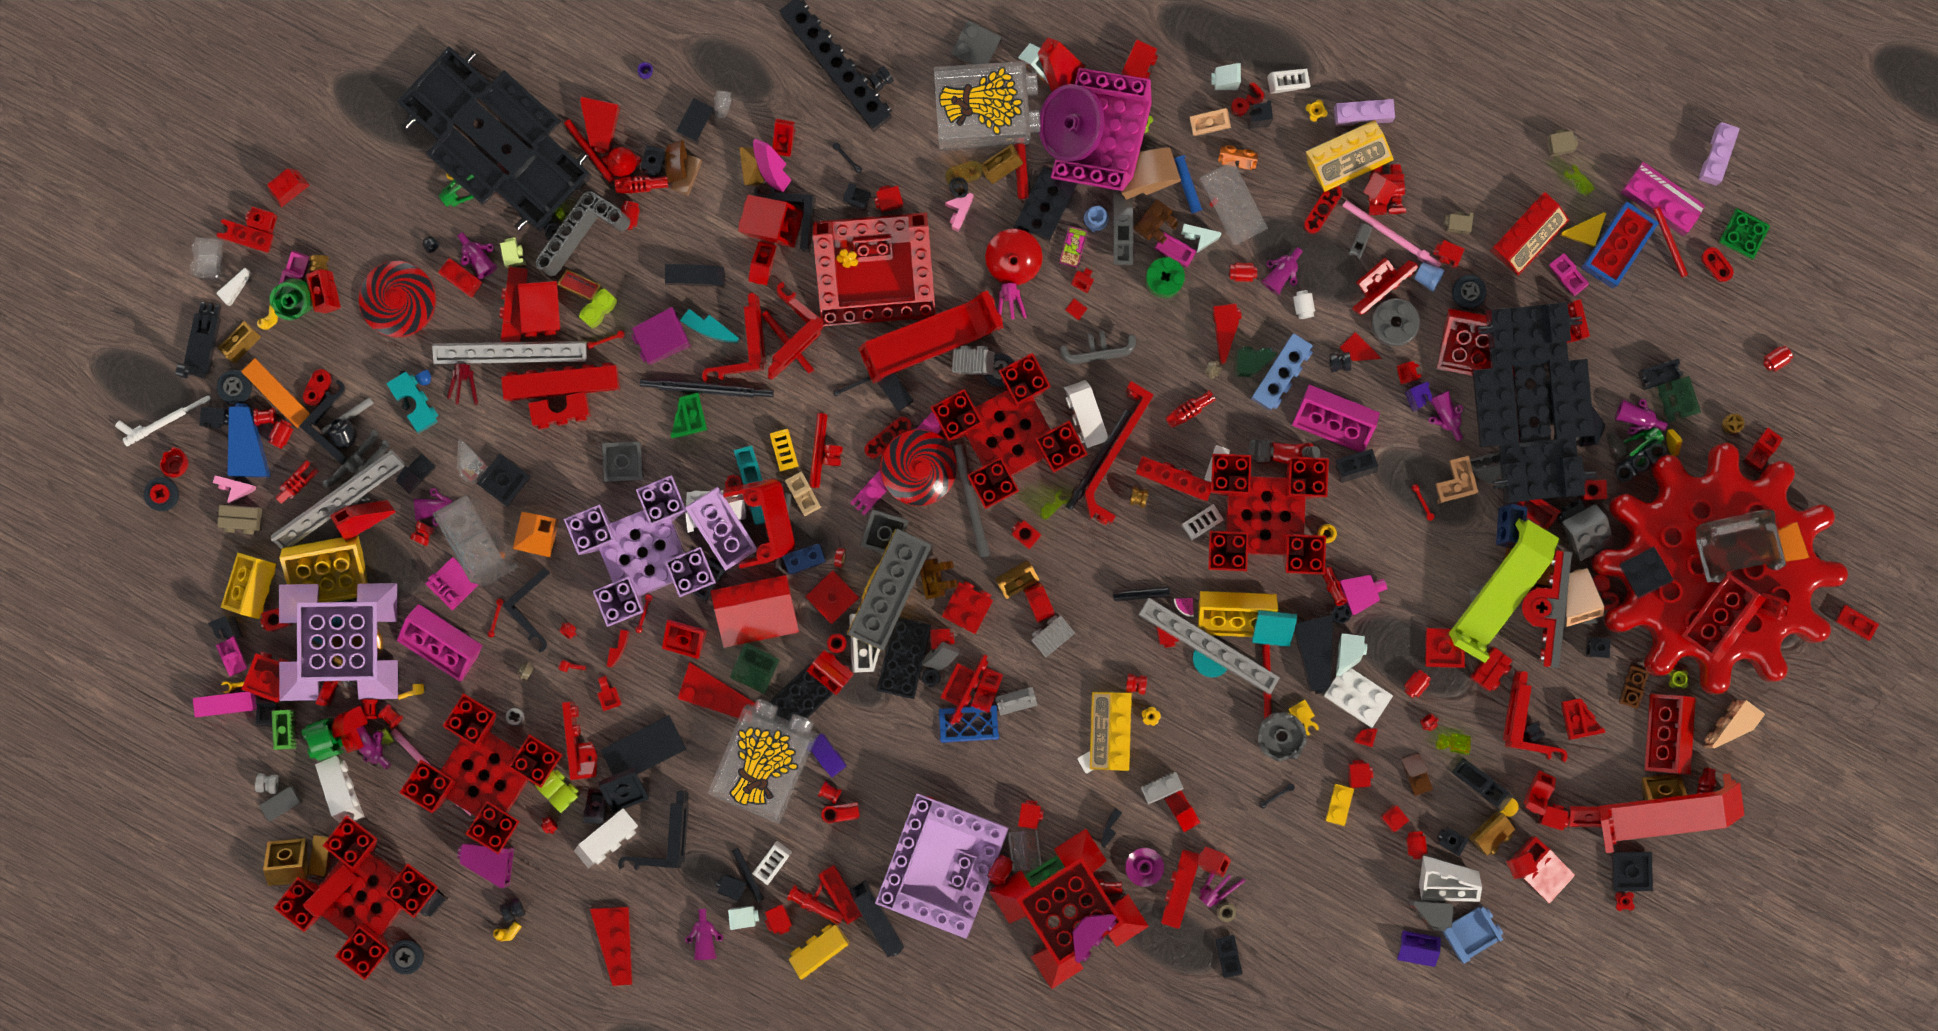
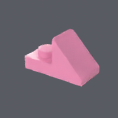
(962, 206)
(238, 489)

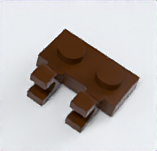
(1153, 219)
(932, 578)

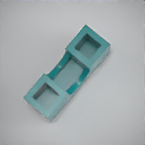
(404, 387)

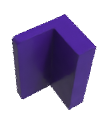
(1419, 948)

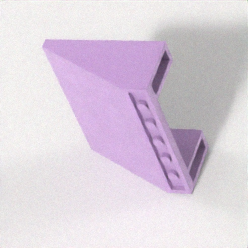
(941, 865)

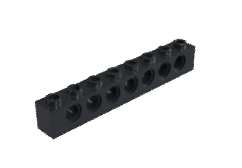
(790, 14)

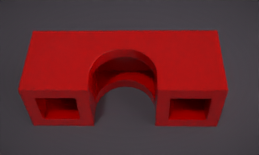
(576, 409)

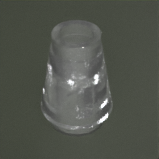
(722, 104)

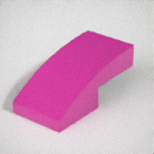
(296, 267)
(1568, 275)

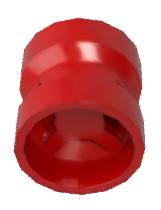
(832, 455)
(424, 529)
(1131, 684)

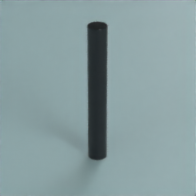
(748, 875)

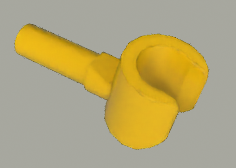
(232, 686)
(418, 689)

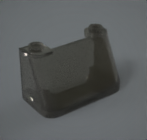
(1740, 544)

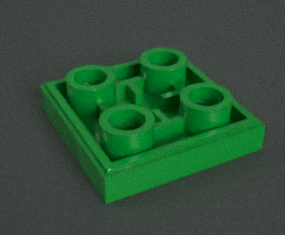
(1744, 234)

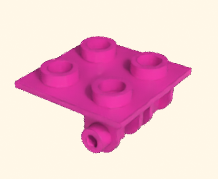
(451, 584)

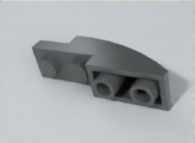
(1122, 229)

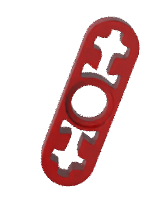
(1319, 223)
(895, 424)

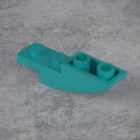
(750, 473)

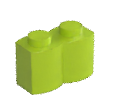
(601, 304)
(558, 791)

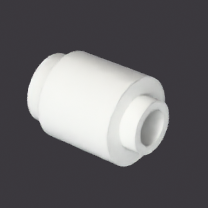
(1304, 304)

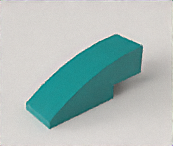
(709, 327)

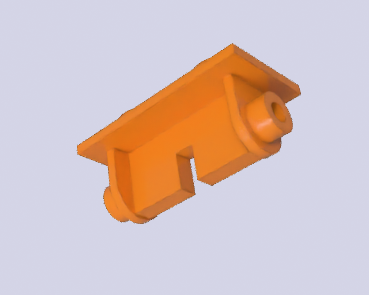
(1247, 157)

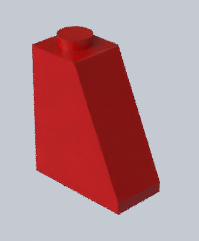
(1058, 64)
(600, 123)

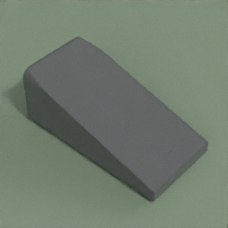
(281, 803)

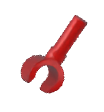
(564, 666)

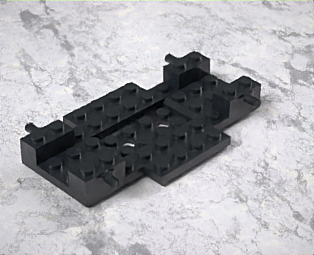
(537, 178)
(1526, 341)

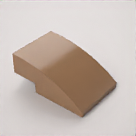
(1152, 173)

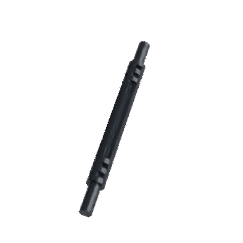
(706, 388)

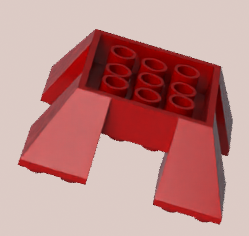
(1023, 384)
(1303, 480)
(474, 725)
(1020, 899)
(365, 929)

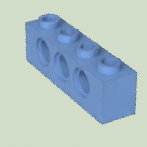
(1294, 345)

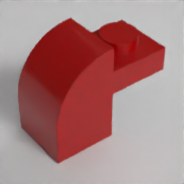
(346, 727)
(1539, 792)

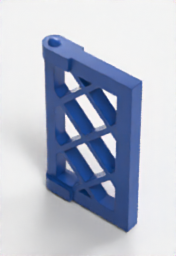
(995, 736)

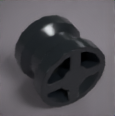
(1343, 611)
(1534, 731)

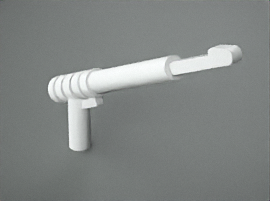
(139, 432)

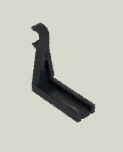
(808, 215)
(316, 416)
(516, 613)

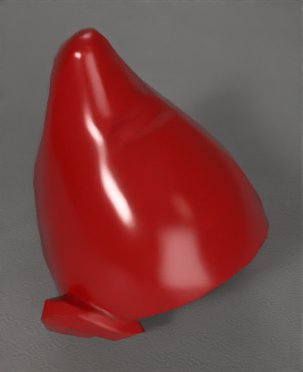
(621, 161)

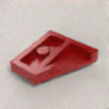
(327, 693)

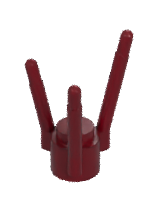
(461, 373)

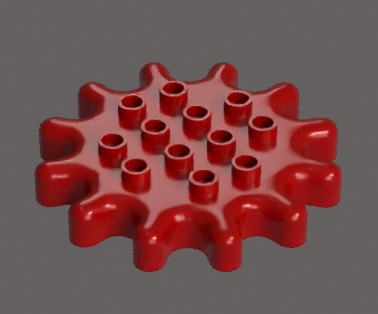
(1671, 526)

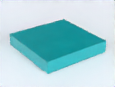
(1274, 628)

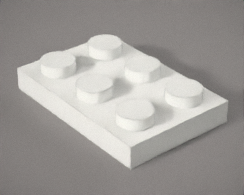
(1358, 696)

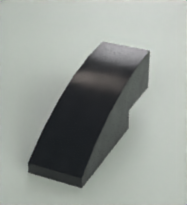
(694, 275)
(895, 391)
(1482, 784)

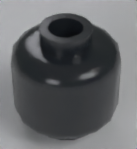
(342, 433)

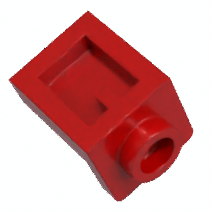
(1774, 607)

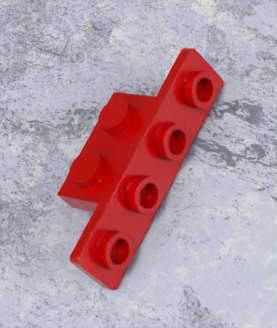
(1381, 281)
(510, 312)
(1174, 478)
(960, 685)
(1182, 882)

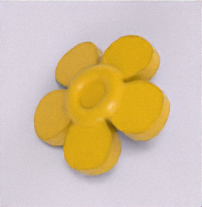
(847, 258)

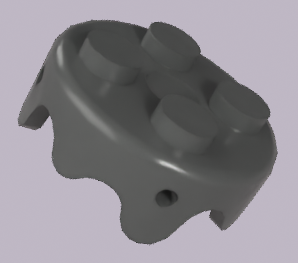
(1388, 334)
(1282, 749)

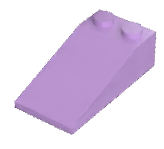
(721, 528)

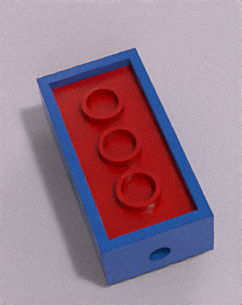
(1619, 245)

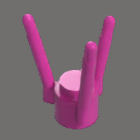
(1010, 293)

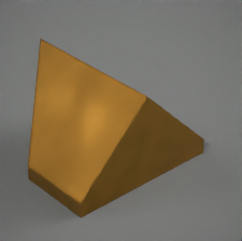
(750, 169)

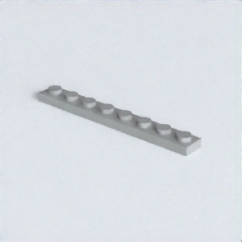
(509, 352)
(338, 499)
(1209, 646)

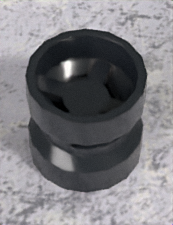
(884, 75)
(1337, 361)
(512, 910)

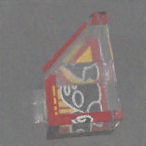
(469, 463)

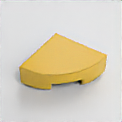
(1674, 442)

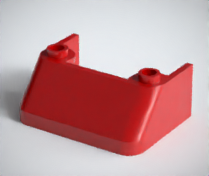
(771, 497)

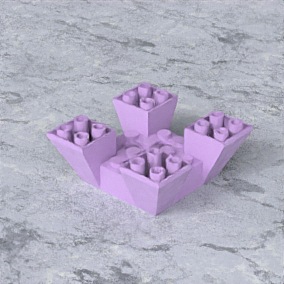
(594, 532)
(374, 677)

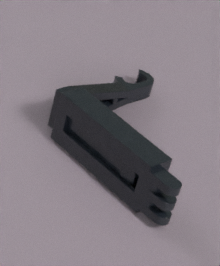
(201, 342)
(676, 837)

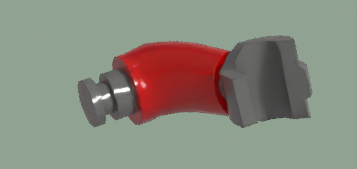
(1262, 450)

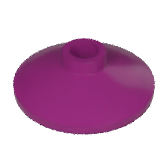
(1152, 874)

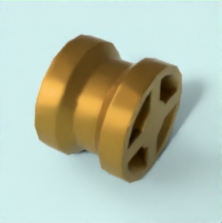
(318, 262)
(1736, 421)
(1139, 497)

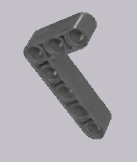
(574, 229)

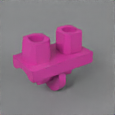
(232, 656)

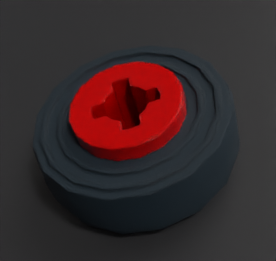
(167, 492)

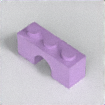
(1354, 112)
(1717, 161)

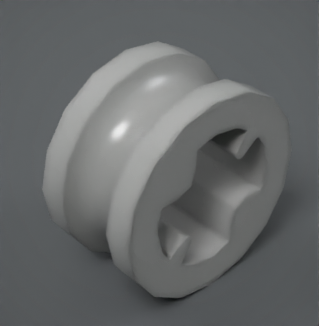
(513, 722)

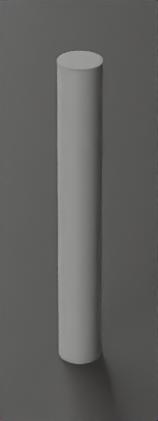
(351, 413)

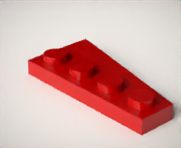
(711, 693)

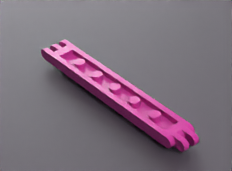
(875, 488)

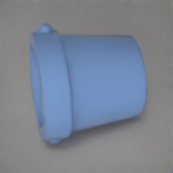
(1096, 218)
(1429, 276)

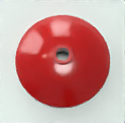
(1011, 244)

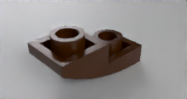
(674, 161)
(1633, 686)

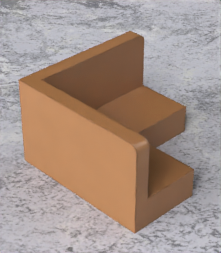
(1462, 484)

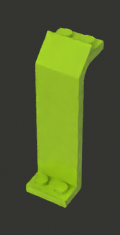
(1505, 589)

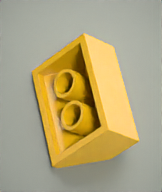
(248, 586)
(818, 950)

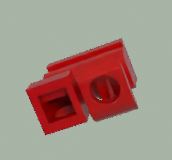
(1398, 178)

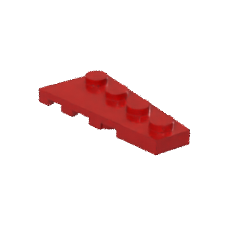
(615, 941)

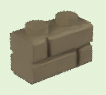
(239, 518)

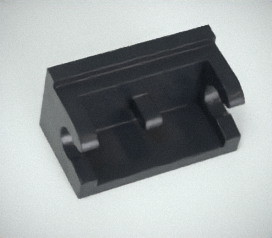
(1261, 117)
(1660, 374)
(1356, 465)
(228, 627)

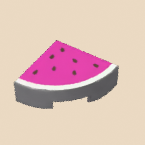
(1184, 606)

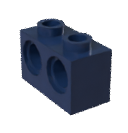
(1506, 530)
(804, 559)

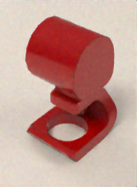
(1241, 106)
(1602, 585)

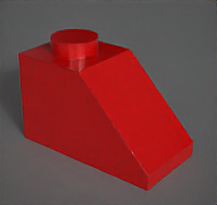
(762, 263)

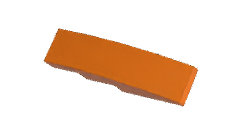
(275, 392)

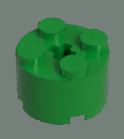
(1169, 267)
(283, 304)
(321, 740)

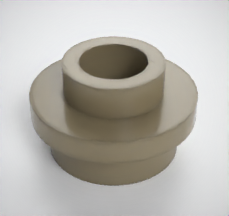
(1213, 369)
(525, 670)
(1231, 916)

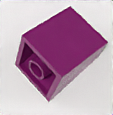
(660, 336)
(487, 863)

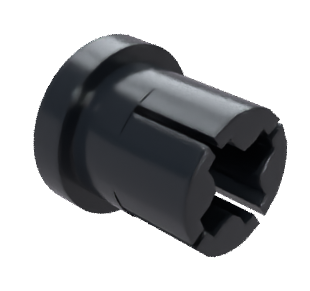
(956, 182)

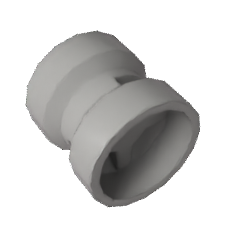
(267, 783)

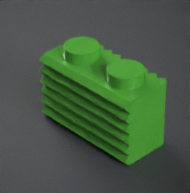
(284, 729)

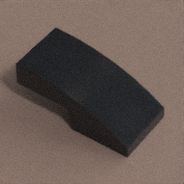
(264, 711)
(1108, 833)
(1228, 956)

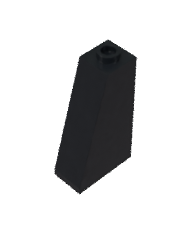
(1315, 649)
(876, 918)

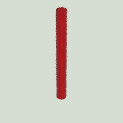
(586, 147)
(1670, 241)
(784, 338)
(1266, 664)

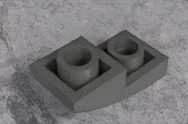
(941, 657)

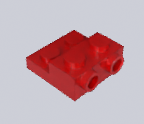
(967, 607)
(264, 677)

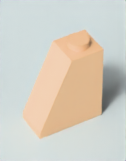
(1582, 598)

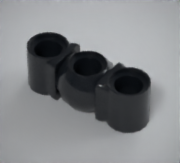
(1635, 468)

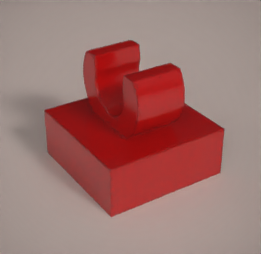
(1083, 280)
(1407, 372)

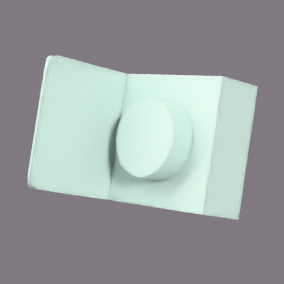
(1205, 236)

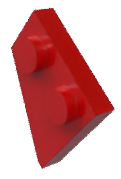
(1579, 720)

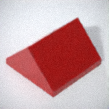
(683, 639)

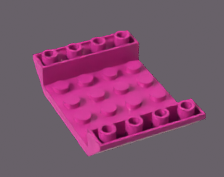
(1126, 113)

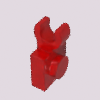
(609, 696)

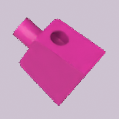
(1362, 592)

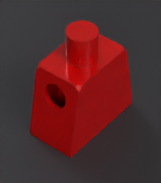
(287, 186)
(1039, 602)

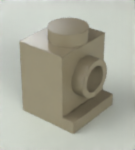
(1458, 223)

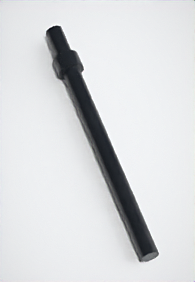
(1078, 492)

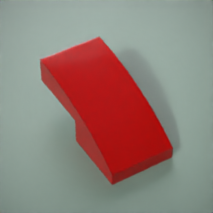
(1763, 449)
(615, 654)
(987, 690)

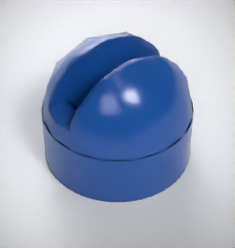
(423, 378)

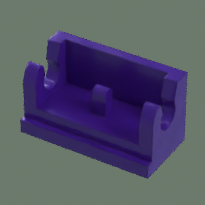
(1416, 396)

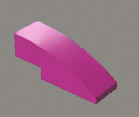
(770, 165)
(224, 704)

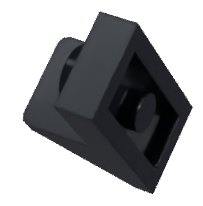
(414, 474)
(595, 807)

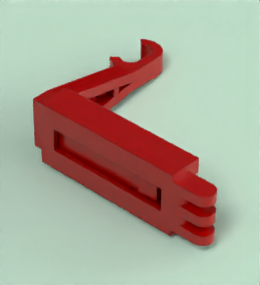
(800, 340)
(755, 343)
(1517, 716)

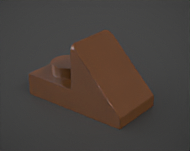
(1417, 774)

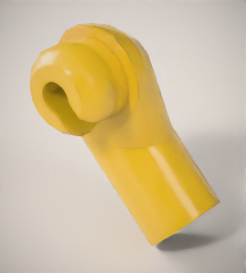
(269, 321)
(507, 934)

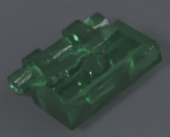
(1684, 396)

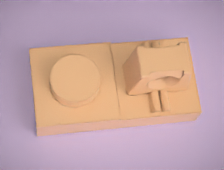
(1210, 122)

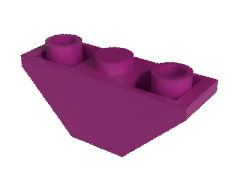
(1090, 933)

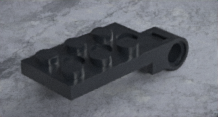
(1040, 196)

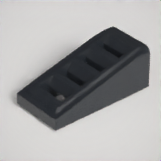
(716, 564)

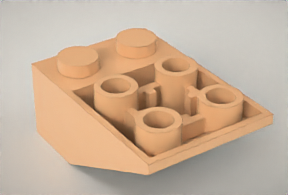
(1739, 720)

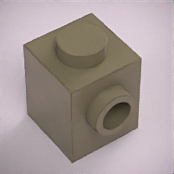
(1562, 142)

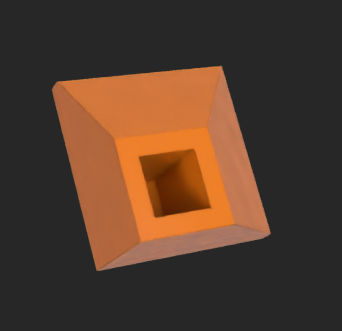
(536, 534)

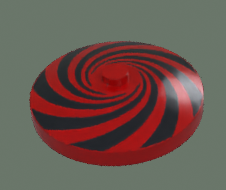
(397, 299)
(918, 467)

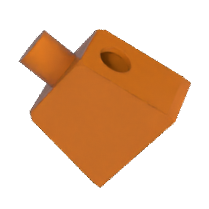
(1793, 542)

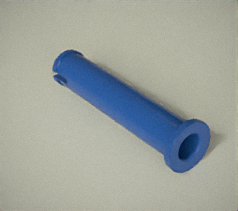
(1187, 184)

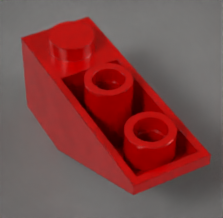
(357, 518)

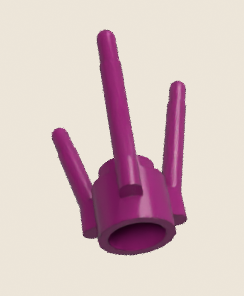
(1211, 896)

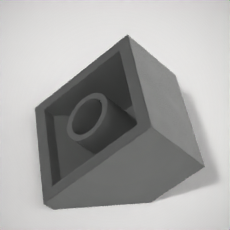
(1434, 913)

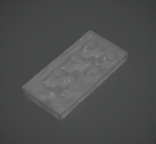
(1233, 203)

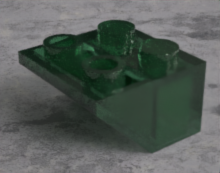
(1249, 361)
(755, 668)

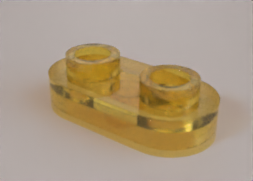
(963, 171)

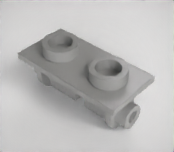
(1016, 701)

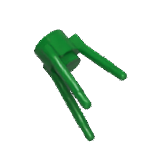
(449, 194)
(1650, 435)

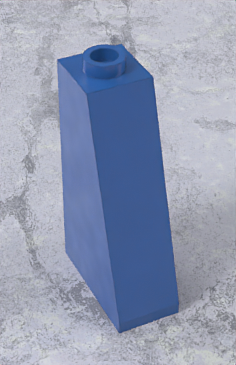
(245, 446)

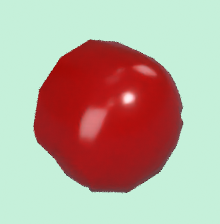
(174, 463)

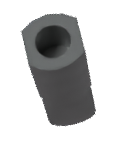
(1361, 238)

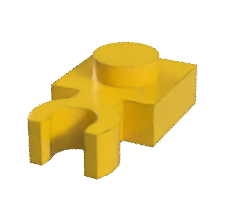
(1304, 714)

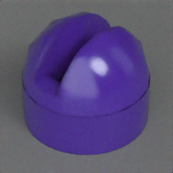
(641, 68)

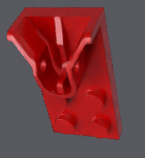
(578, 752)

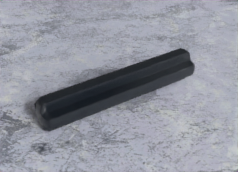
(1138, 594)

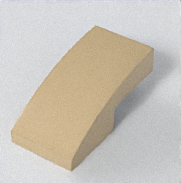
(803, 493)

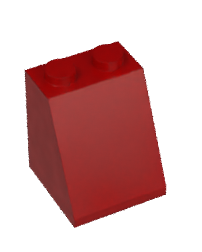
(770, 220)
(538, 308)

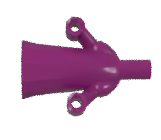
(473, 253)
(1279, 275)
(1447, 412)
(1643, 418)
(426, 507)
(372, 750)
(704, 941)

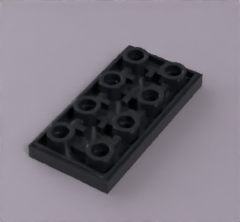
(904, 658)
(801, 696)
(645, 747)

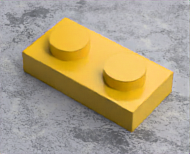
(1339, 804)

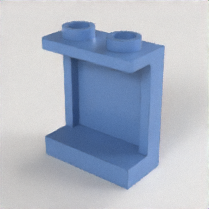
(1473, 933)

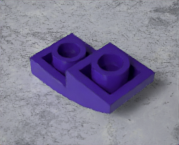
(828, 756)

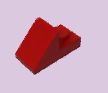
(783, 137)
(1182, 810)

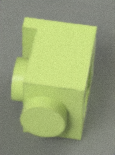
(511, 253)

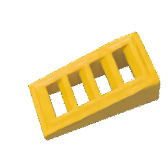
(781, 433)

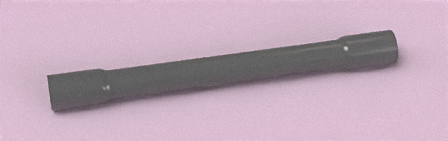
(981, 541)

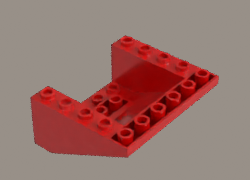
(891, 272)

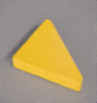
(1587, 231)

